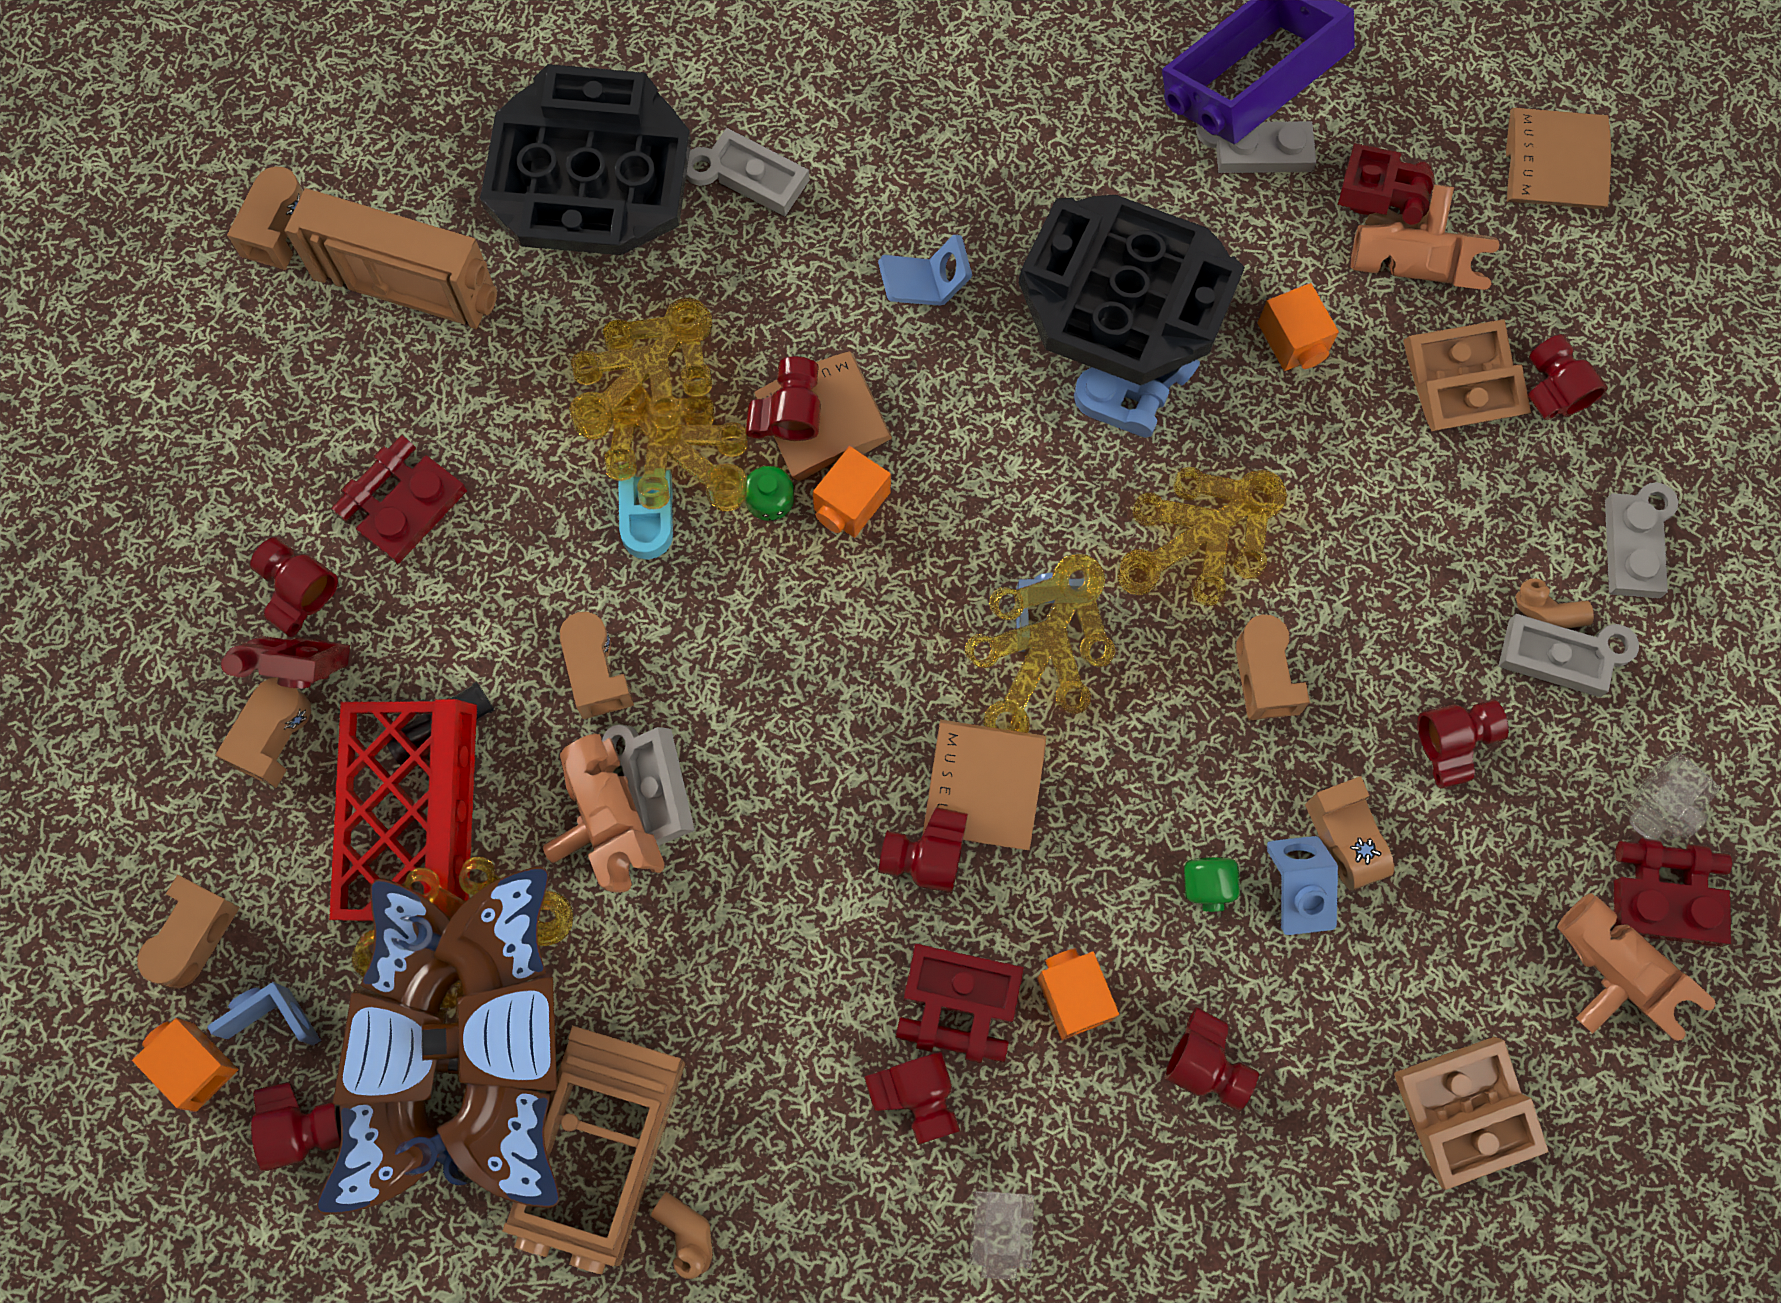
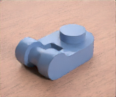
(1102, 395)

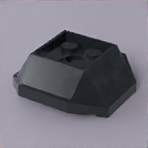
(579, 125)
(1127, 286)

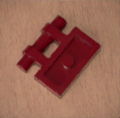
(1380, 180)
(409, 509)
(293, 661)
(1673, 910)
(963, 986)

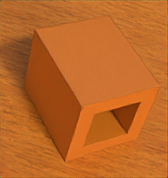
(1298, 328)
(851, 493)
(1076, 993)
(184, 1064)

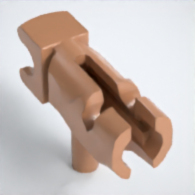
(1426, 251)
(606, 818)
(1630, 969)

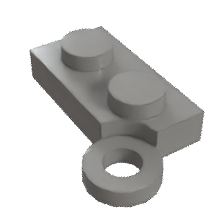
(1266, 148)
(750, 171)
(1638, 541)
(1565, 654)
(654, 781)

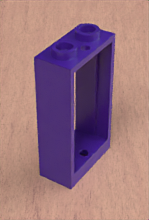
(1328, 37)

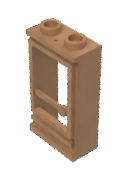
(392, 258)
(626, 1074)

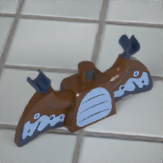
(499, 1041)
(381, 1063)

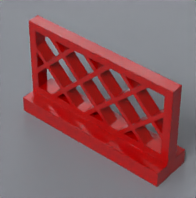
(447, 800)

